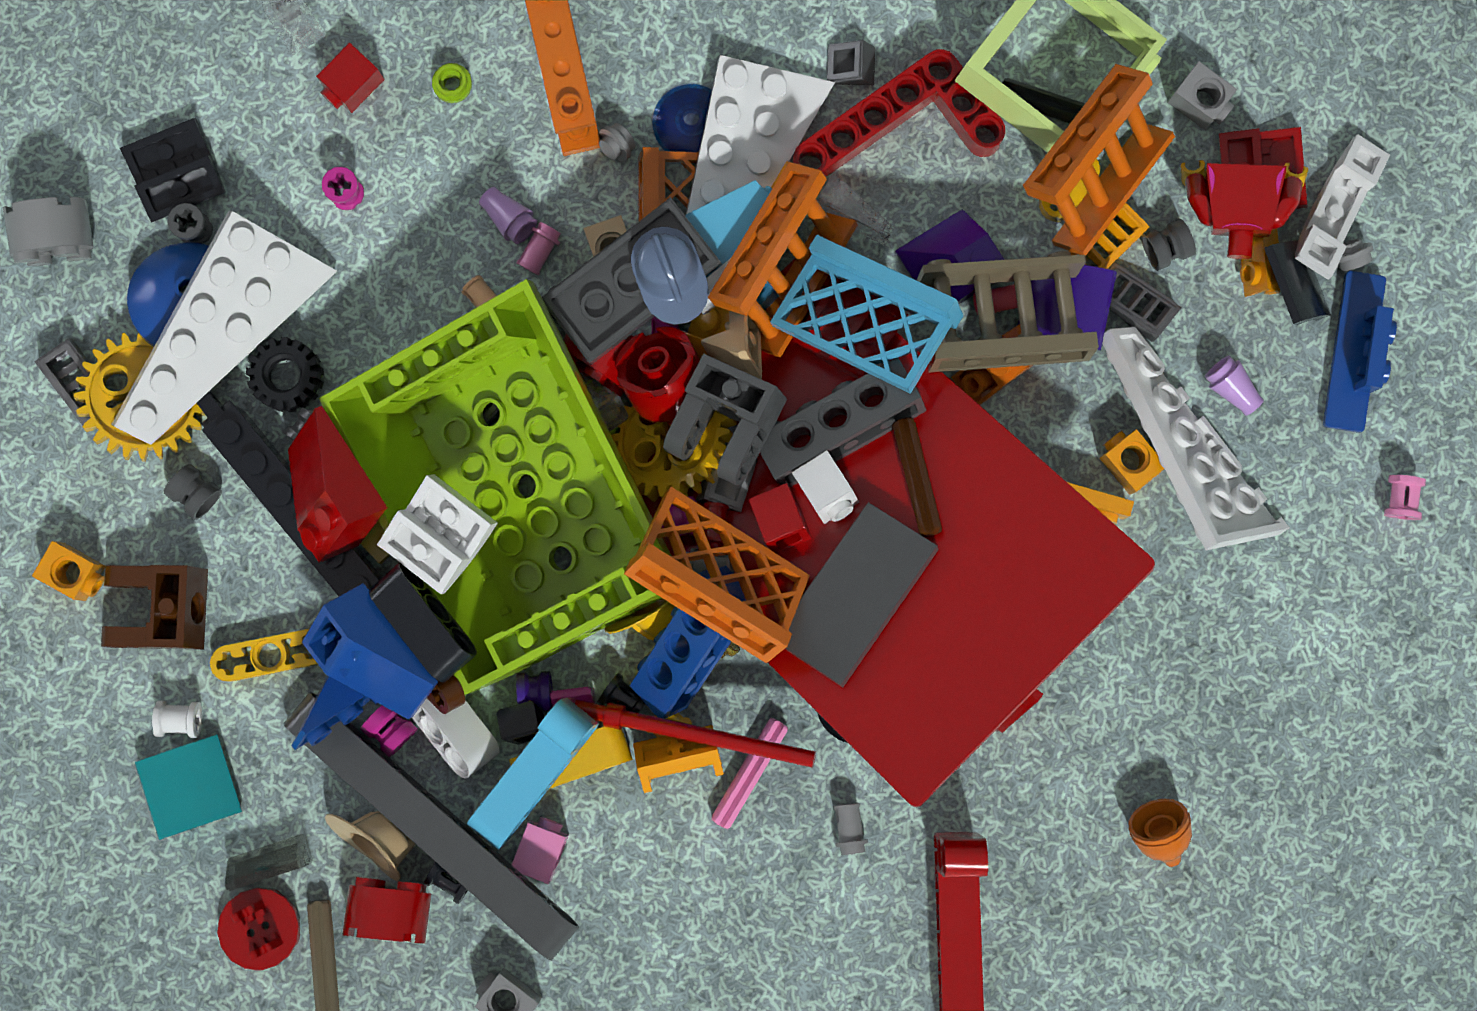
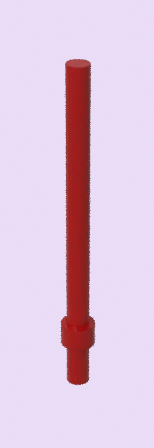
(616, 716)

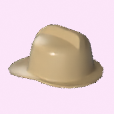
(374, 838)

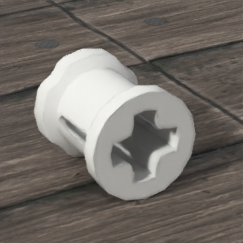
(177, 719)

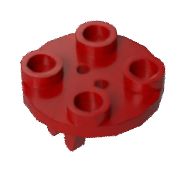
(250, 911)

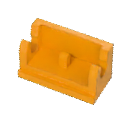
(673, 755)

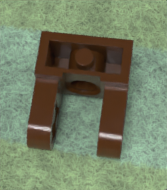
(175, 610)

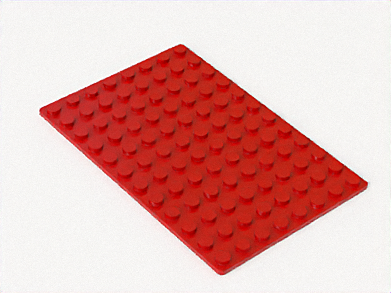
(996, 611)

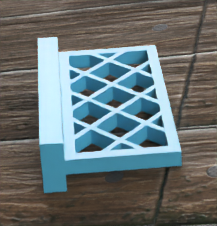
(874, 280)

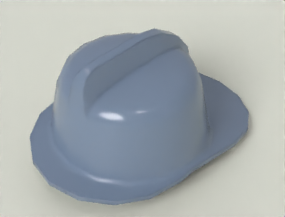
(669, 275)

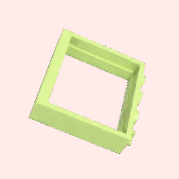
(1106, 14)

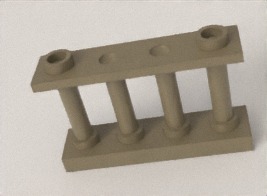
(1031, 345)

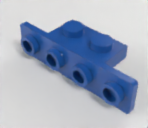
(1359, 351)

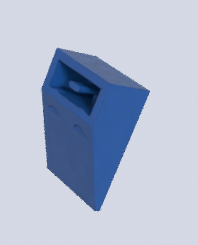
(367, 654)

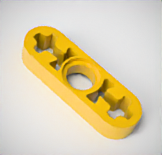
(239, 650)

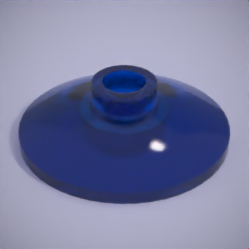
(669, 115)

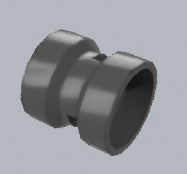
(1168, 244)
(192, 491)

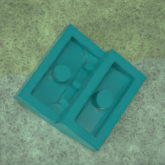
(188, 787)

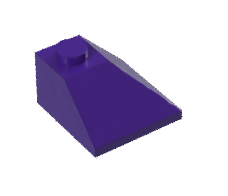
(953, 239)

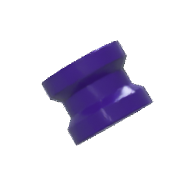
(535, 689)

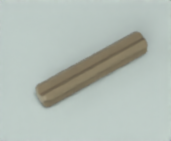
(323, 955)

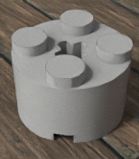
(48, 229)

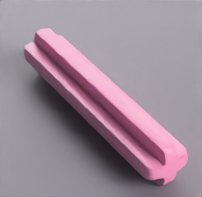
(747, 777)

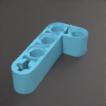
(533, 772)

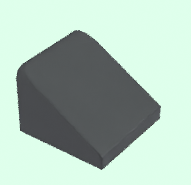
(851, 63)

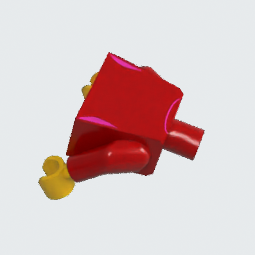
(1242, 200)

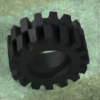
(264, 363)

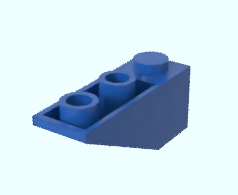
(332, 704)

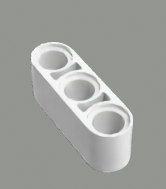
(458, 737)

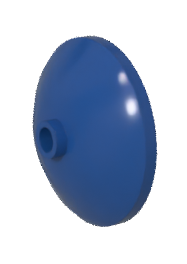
(157, 286)

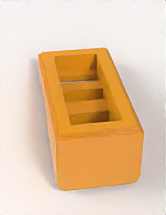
(1133, 222)

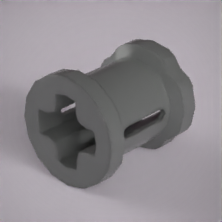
(188, 213)

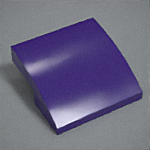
(1091, 296)

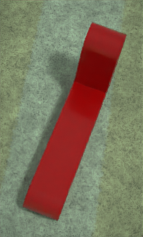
(897, 112)
(958, 865)

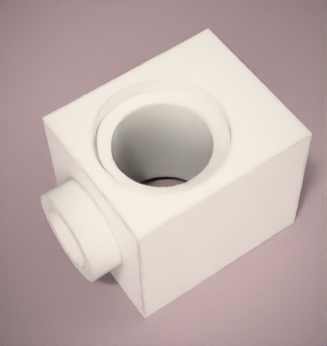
(826, 488)

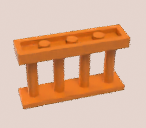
(563, 75)
(1081, 144)
(766, 242)

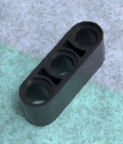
(422, 622)

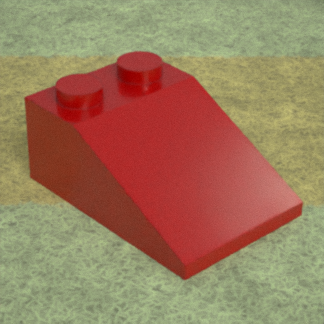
(330, 490)

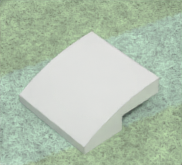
(437, 533)

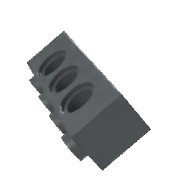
(860, 428)

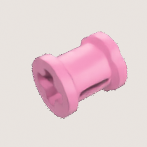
(1413, 489)

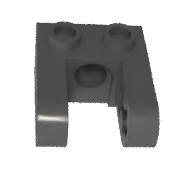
(735, 395)

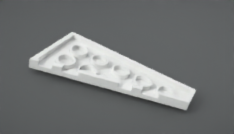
(752, 126)
(229, 307)
(1190, 450)

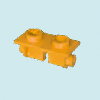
(1257, 272)

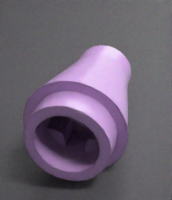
(508, 215)
(1233, 384)

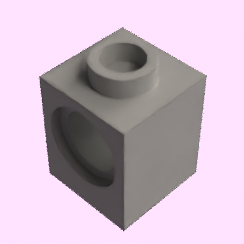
(1203, 80)
(525, 997)

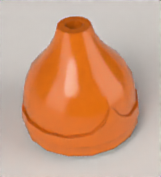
(1161, 830)

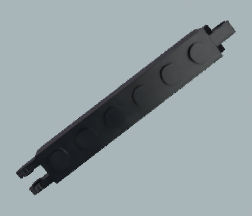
(271, 482)

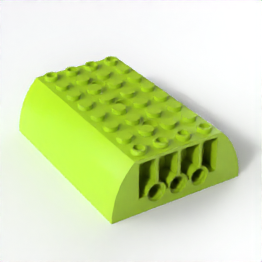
(426, 418)

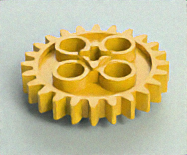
(128, 361)
(642, 439)

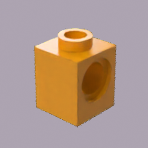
(1148, 460)
(53, 570)

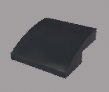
(173, 169)
(1297, 284)

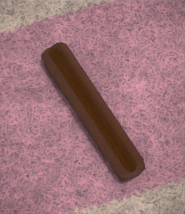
(917, 477)

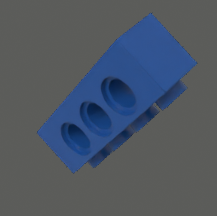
(681, 659)

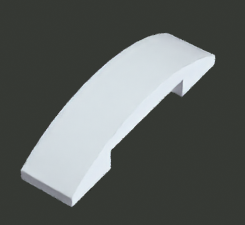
(1338, 204)

